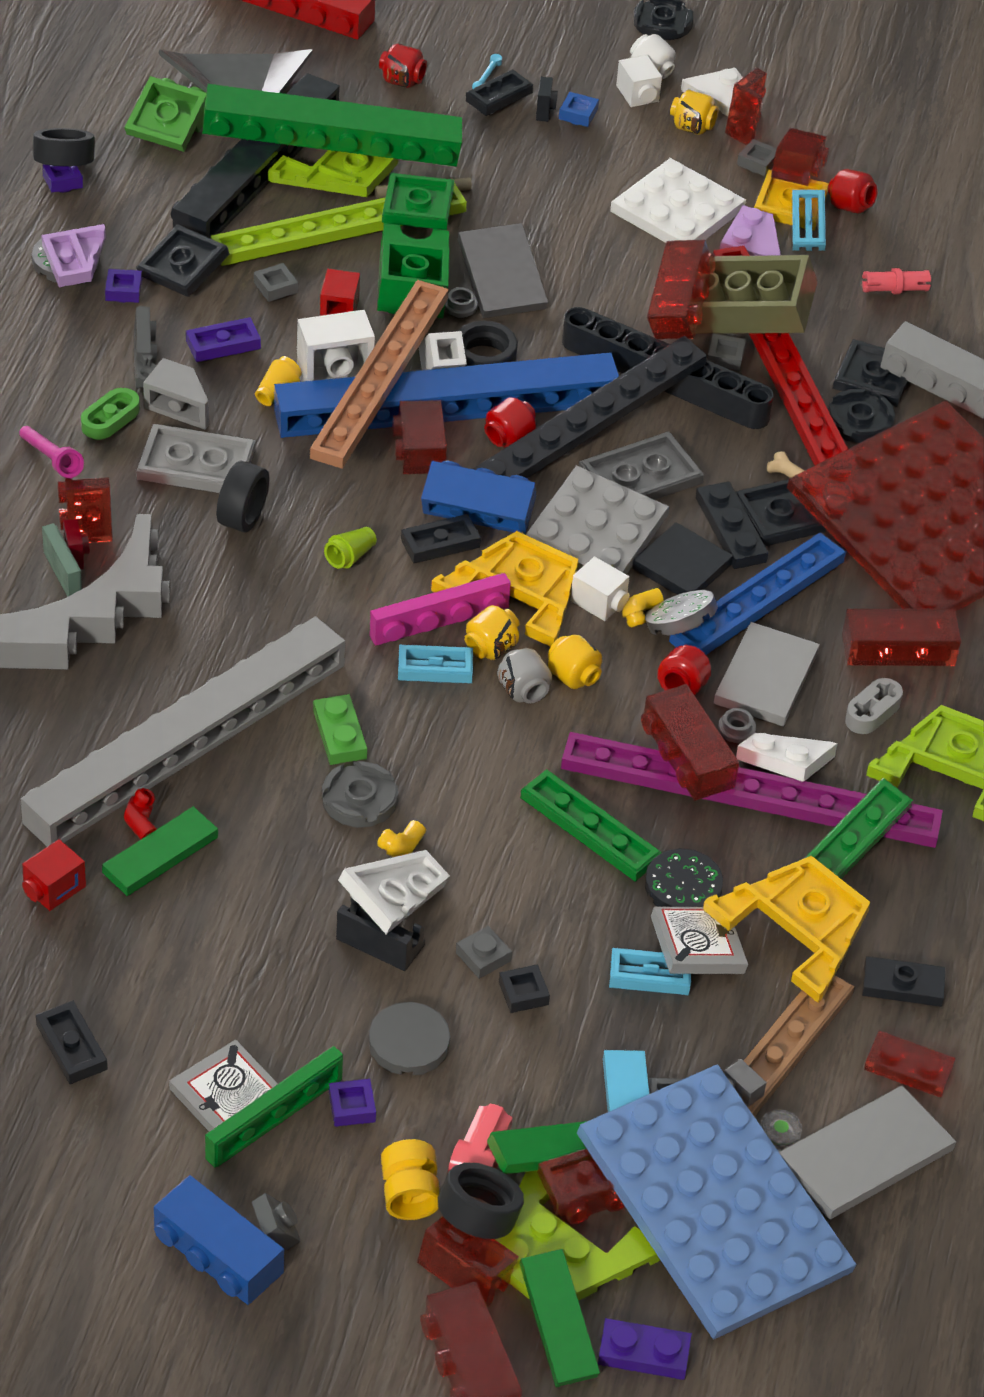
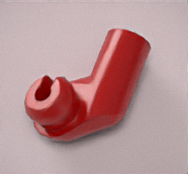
(138, 812)

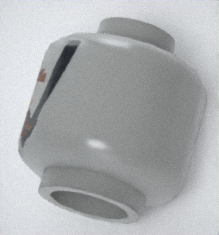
(524, 675)

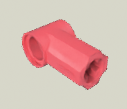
(475, 1146)

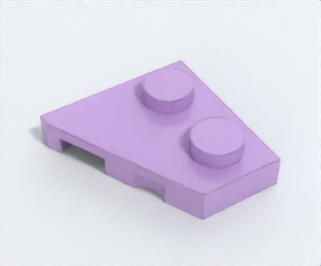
(754, 231)
(74, 253)

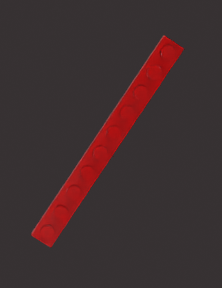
(796, 388)

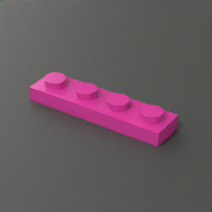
(438, 609)

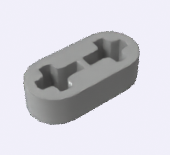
(868, 701)

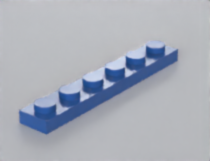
(763, 593)

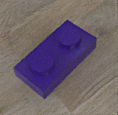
(223, 339)
(644, 1349)

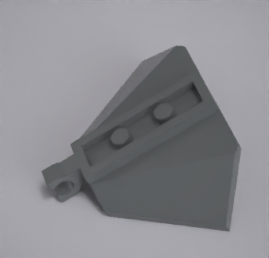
(245, 71)

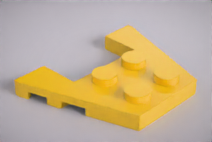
(537, 577)
(808, 905)

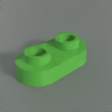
(110, 413)

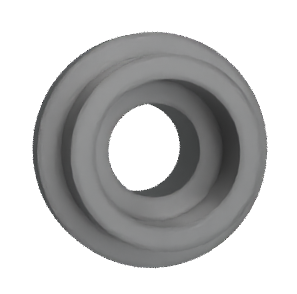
(461, 302)
(736, 725)

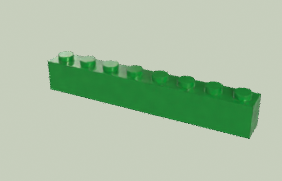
(332, 125)

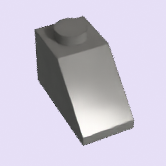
(176, 393)

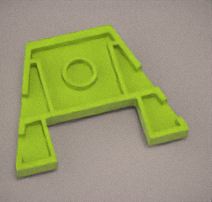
(334, 172)
(943, 743)
(590, 1267)

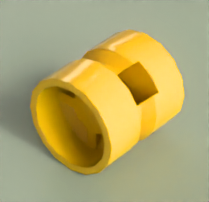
(410, 1179)

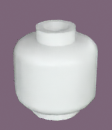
(657, 50)

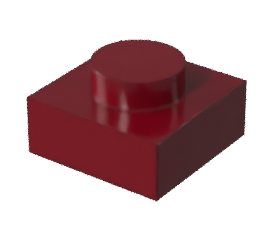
(76, 541)

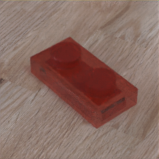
(909, 1064)

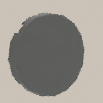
(360, 794)
(409, 1038)

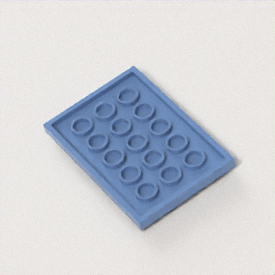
(716, 1200)

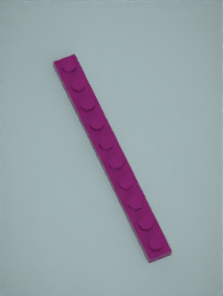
(752, 790)

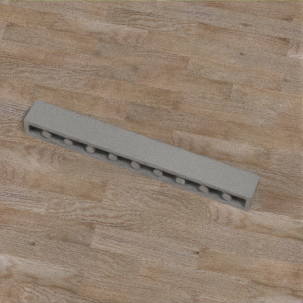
(182, 732)

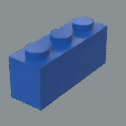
(483, 495)
(218, 1240)

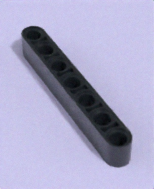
(708, 387)

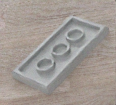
(867, 1151)

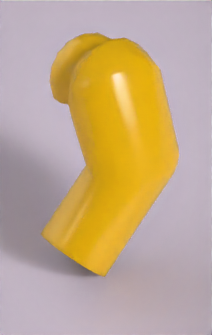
(638, 603)

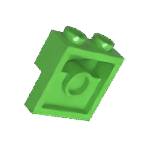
(167, 113)

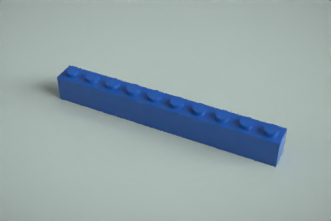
(463, 391)

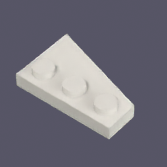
(394, 886)

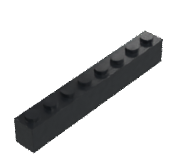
(240, 173)

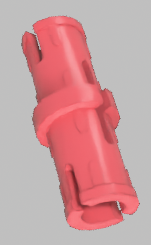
(896, 281)

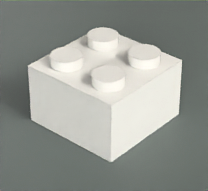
(333, 345)

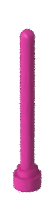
(64, 460)

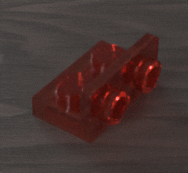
(746, 106)
(90, 504)
(577, 1187)

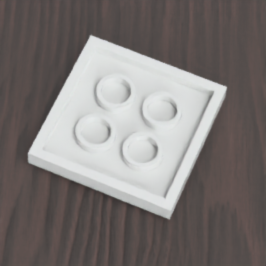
(677, 204)

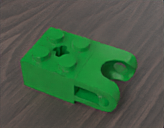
(408, 260)

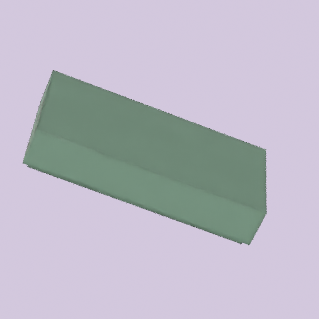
(61, 559)

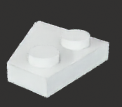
(717, 85)
(786, 755)

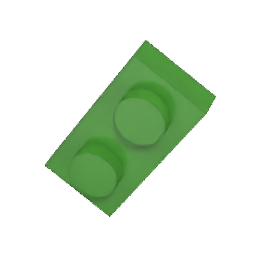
(339, 729)

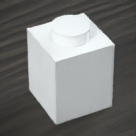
(639, 80)
(442, 351)
(600, 589)

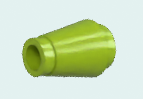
(349, 547)

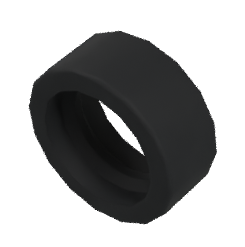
(63, 147)
(489, 334)
(242, 496)
(472, 1215)

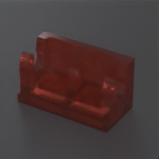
(466, 1259)

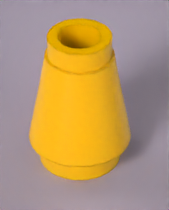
(280, 371)

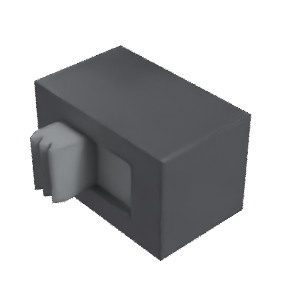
(746, 1082)

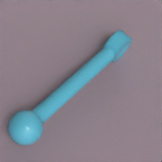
(495, 60)

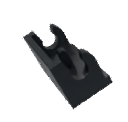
(360, 931)

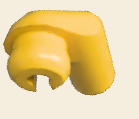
(403, 842)

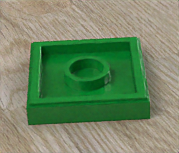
(418, 201)

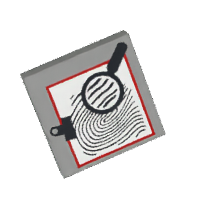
(697, 942)
(221, 1084)

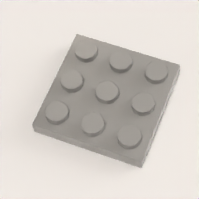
(599, 520)

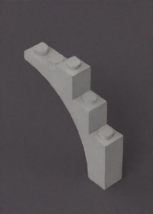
(128, 589)

